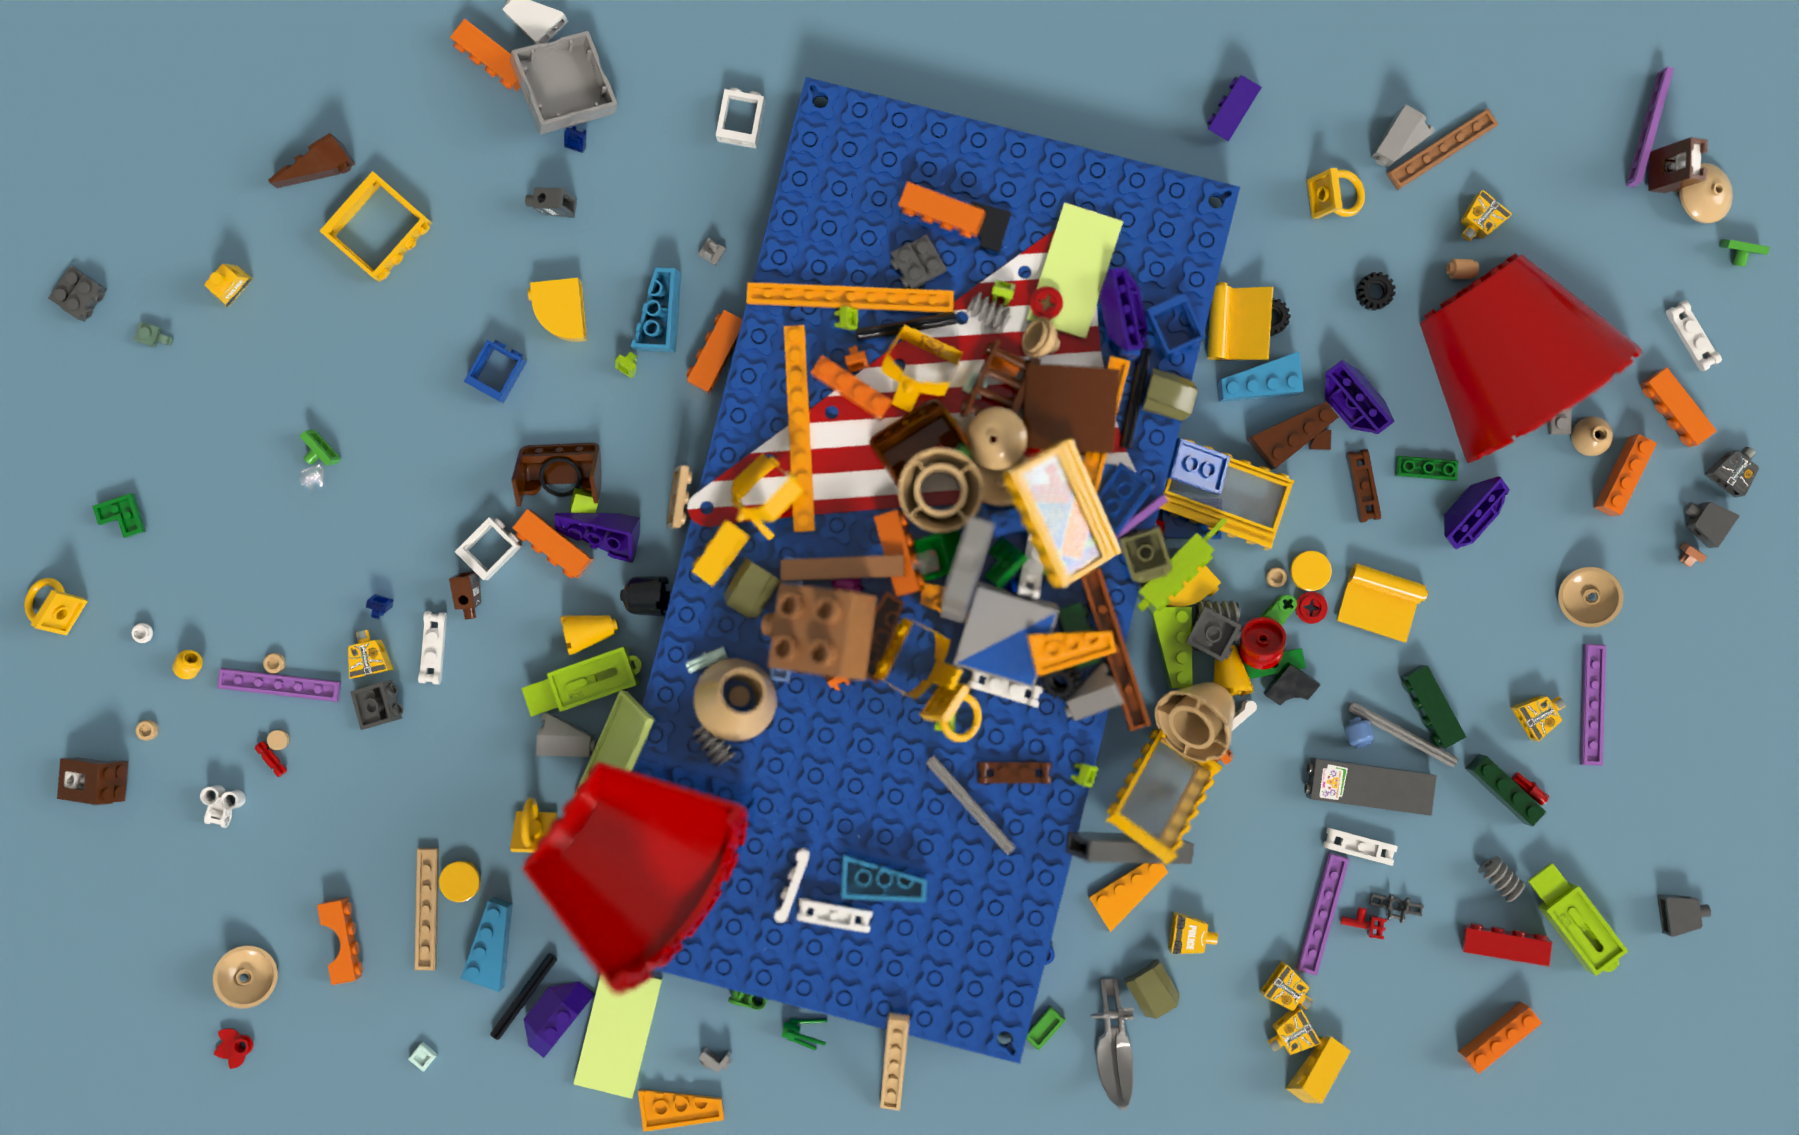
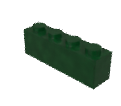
(1433, 707)
(1505, 790)

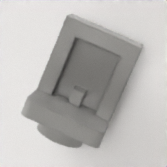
(712, 1061)

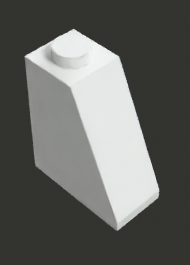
(534, 19)

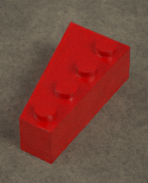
(1507, 945)

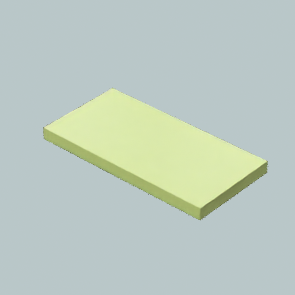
(1078, 266)
(621, 735)
(617, 1038)

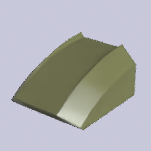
(1169, 395)
(1146, 554)
(751, 589)
(1153, 990)

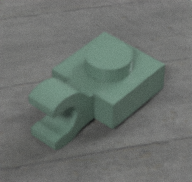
(151, 335)

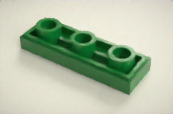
(1415, 467)
(1293, 656)

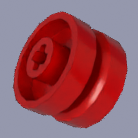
(1262, 643)

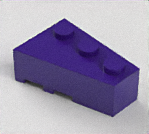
(1233, 107)

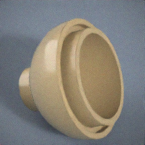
(1040, 338)
(1584, 437)

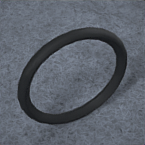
(558, 459)

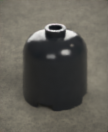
(646, 595)

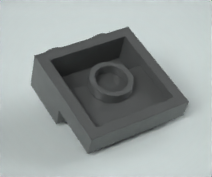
(917, 263)
(77, 294)
(1214, 634)
(377, 704)

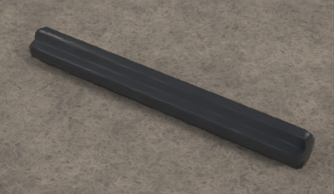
(896, 327)
(1135, 398)
(523, 996)

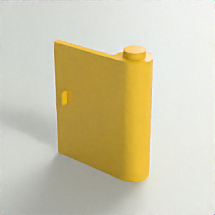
(1240, 323)
(1380, 602)

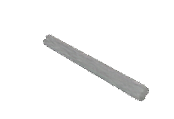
(1403, 734)
(970, 804)

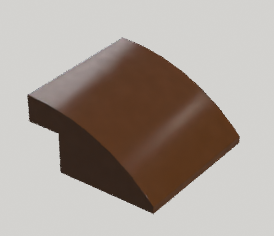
(1071, 404)

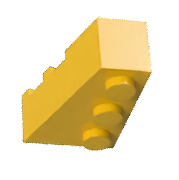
(720, 553)
(1319, 1071)

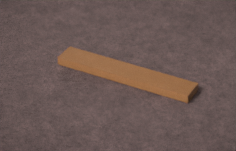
(1442, 149)
(843, 568)

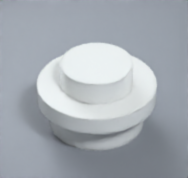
(142, 633)

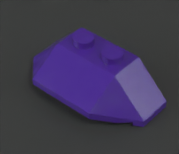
(1123, 310)
(1356, 399)
(1474, 511)
(554, 1014)

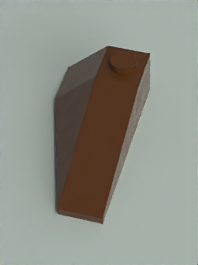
(325, 159)

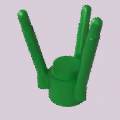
(792, 1032)

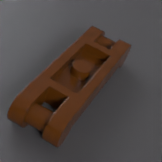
(1364, 485)
(1014, 772)

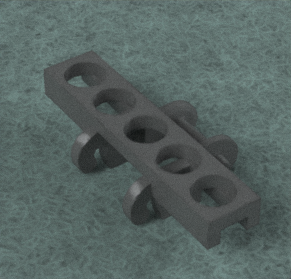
(1407, 908)

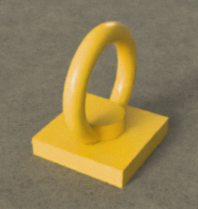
(1326, 194)
(58, 610)
(943, 706)
(530, 827)

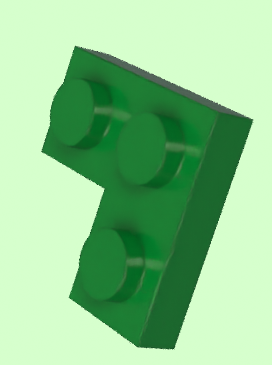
(125, 511)
(1008, 559)

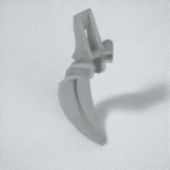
(1114, 1049)

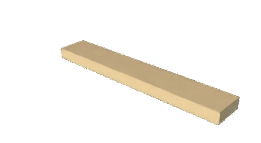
(426, 909)
(894, 1061)

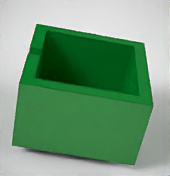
(946, 550)

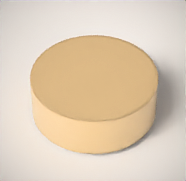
(1276, 577)
(274, 663)
(739, 696)
(147, 730)
(278, 740)

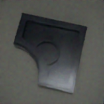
(993, 227)
(1291, 684)

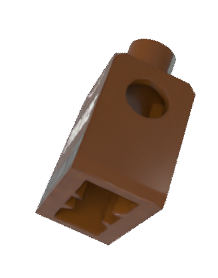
(466, 585)

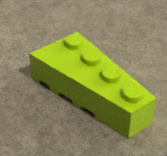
(1172, 629)

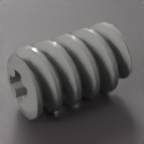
(989, 311)
(1229, 610)
(714, 745)
(1503, 877)

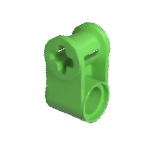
(1277, 611)
(746, 1000)

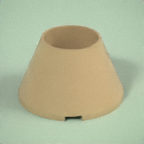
(949, 463)
(722, 720)
(1197, 720)

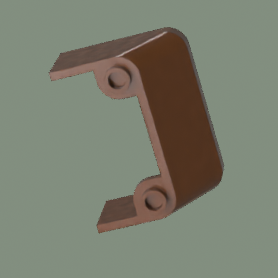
(914, 434)
(532, 457)

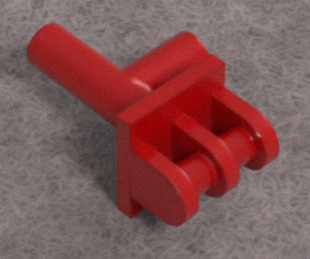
(1360, 923)

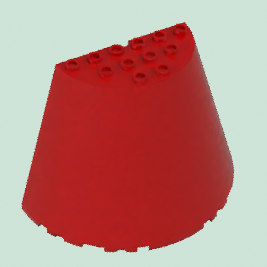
(1518, 354)
(635, 869)

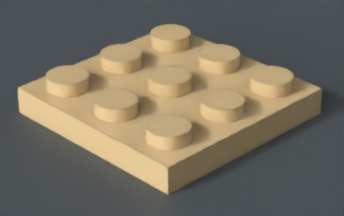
(678, 497)

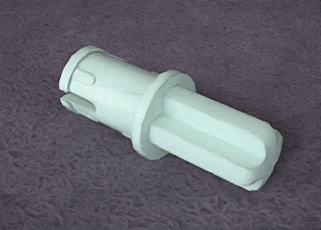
(706, 659)

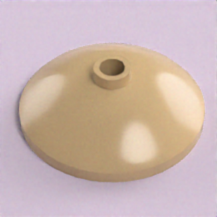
(1708, 199)
(1010, 436)
(993, 485)
(1575, 599)
(259, 969)

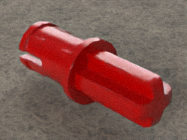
(1530, 788)

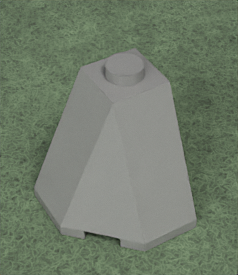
(1402, 135)
(1094, 695)
(563, 738)

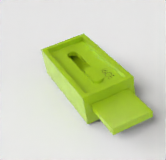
(1184, 567)
(584, 682)
(1577, 921)

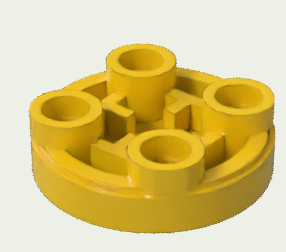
(1310, 570)
(459, 881)

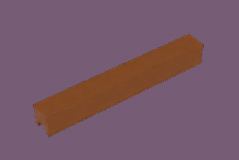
(1119, 661)

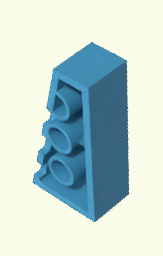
(660, 313)
(1270, 379)
(875, 882)
(489, 950)

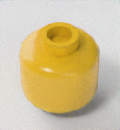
(187, 664)

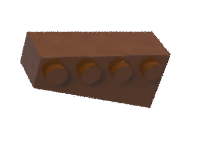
(1286, 438)
(884, 626)

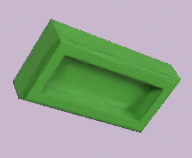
(1044, 1027)

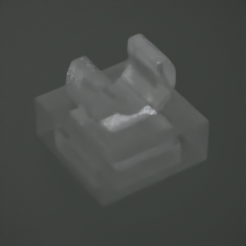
(311, 475)
(926, 562)

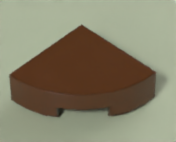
(1321, 441)

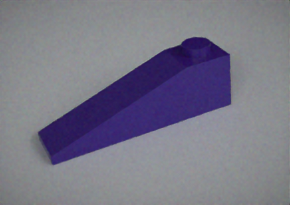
(608, 531)

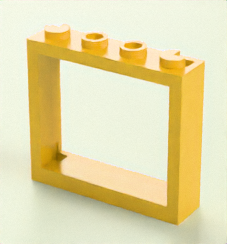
(353, 205)

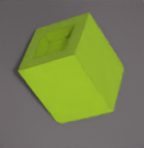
(582, 502)

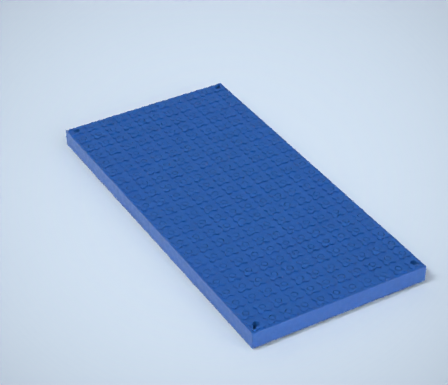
(851, 763)

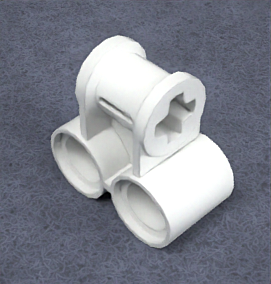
(220, 809)

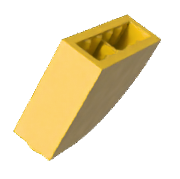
(560, 307)
(1198, 588)

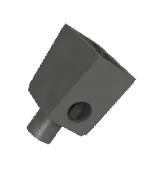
(1710, 522)
(1681, 914)

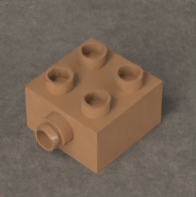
(821, 631)

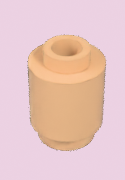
(1462, 269)

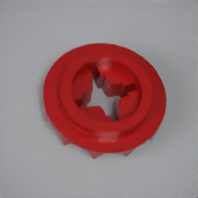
(1040, 295)
(1316, 615)

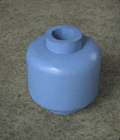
(1359, 733)

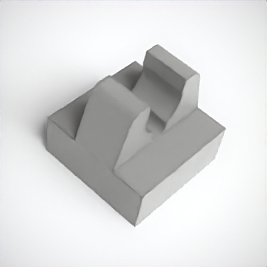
(712, 252)

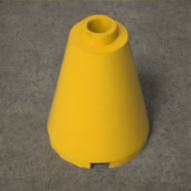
(586, 630)
(1232, 674)

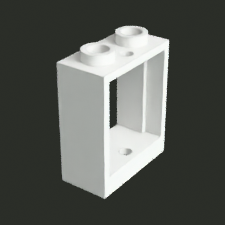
(740, 138)
(464, 553)

